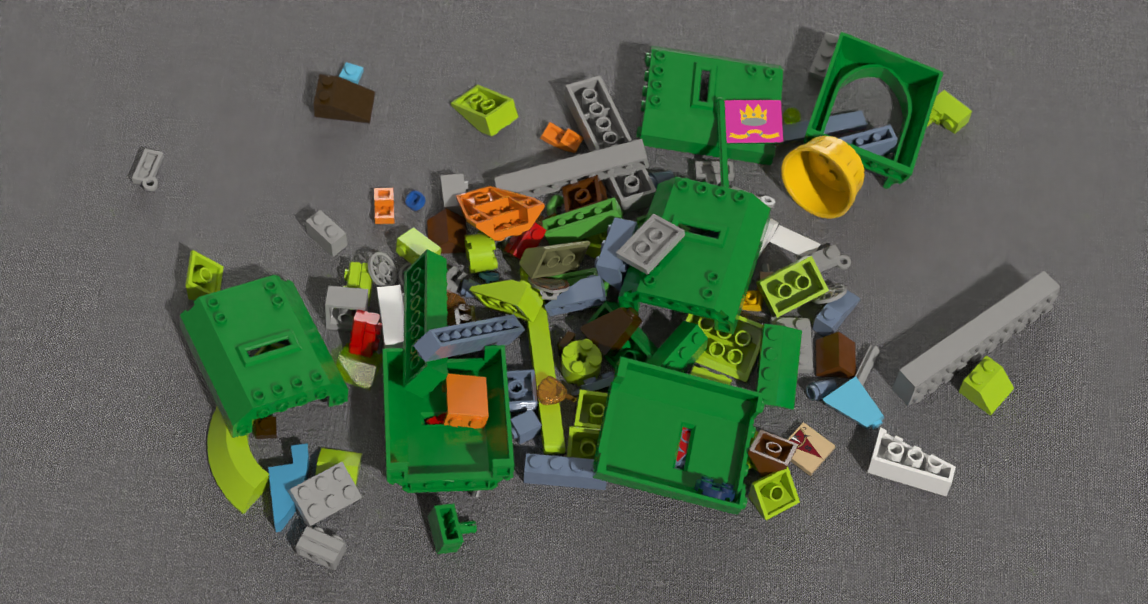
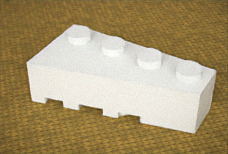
(391, 315)
(909, 465)

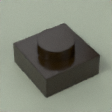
(564, 341)
(266, 428)

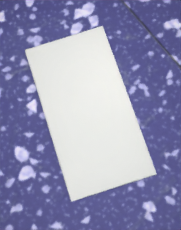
(794, 242)

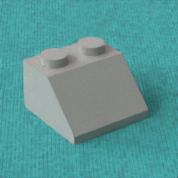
(342, 306)

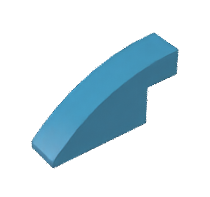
(283, 479)

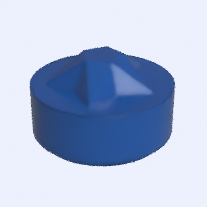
(415, 200)

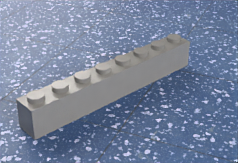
(563, 172)

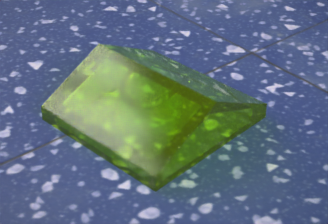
(358, 369)

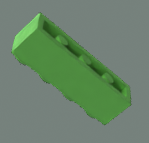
(582, 222)

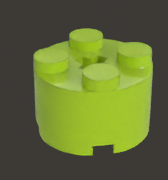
(480, 253)
(580, 361)

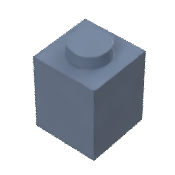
(525, 427)

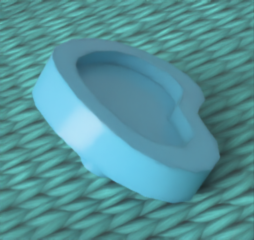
(489, 276)

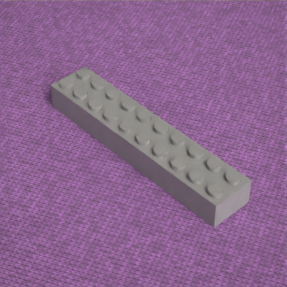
(975, 339)

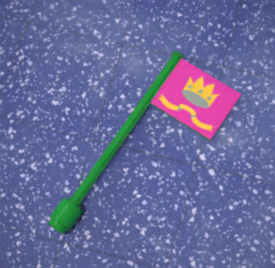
(746, 124)

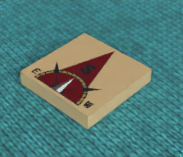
(811, 449)

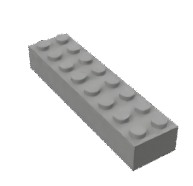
(602, 128)

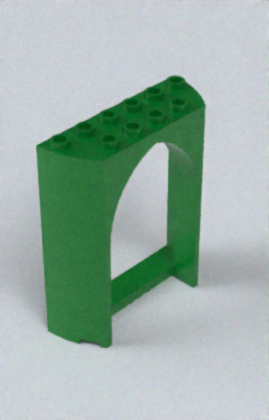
(911, 82)

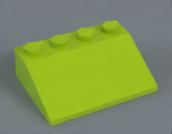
(728, 352)

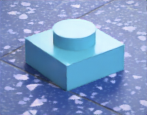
(351, 72)

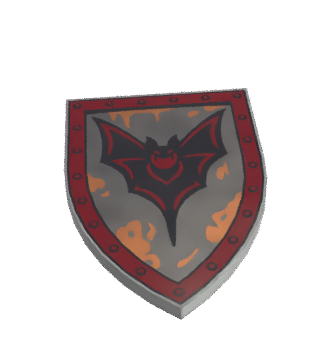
(549, 285)

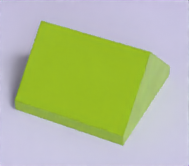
(203, 276)
(582, 442)
(774, 493)

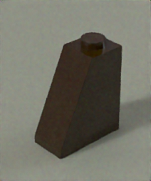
(612, 330)

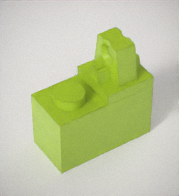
(949, 112)

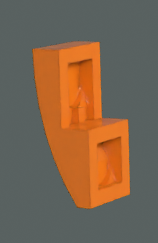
(565, 140)
(384, 205)

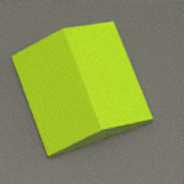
(331, 457)

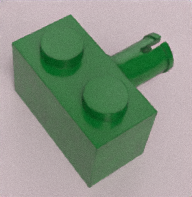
(447, 529)

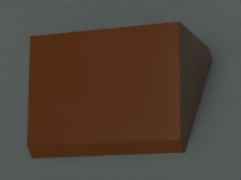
(447, 231)
(835, 356)
(771, 452)

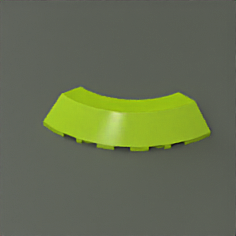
(234, 465)

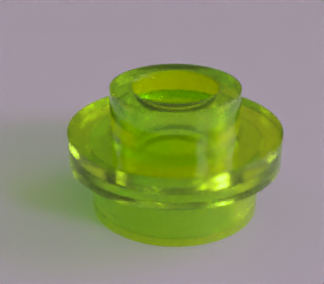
(791, 112)

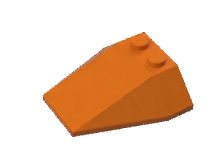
(499, 211)

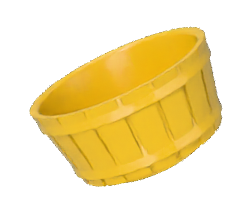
(823, 176)

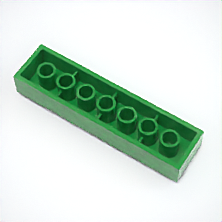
(424, 310)

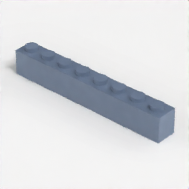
(468, 337)

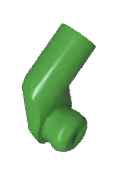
(554, 202)

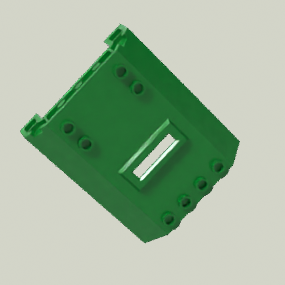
(681, 122)
(702, 272)
(249, 317)
(645, 426)
(443, 455)

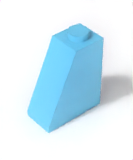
(855, 404)

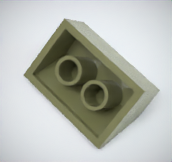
(553, 259)

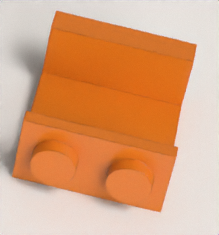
(466, 401)

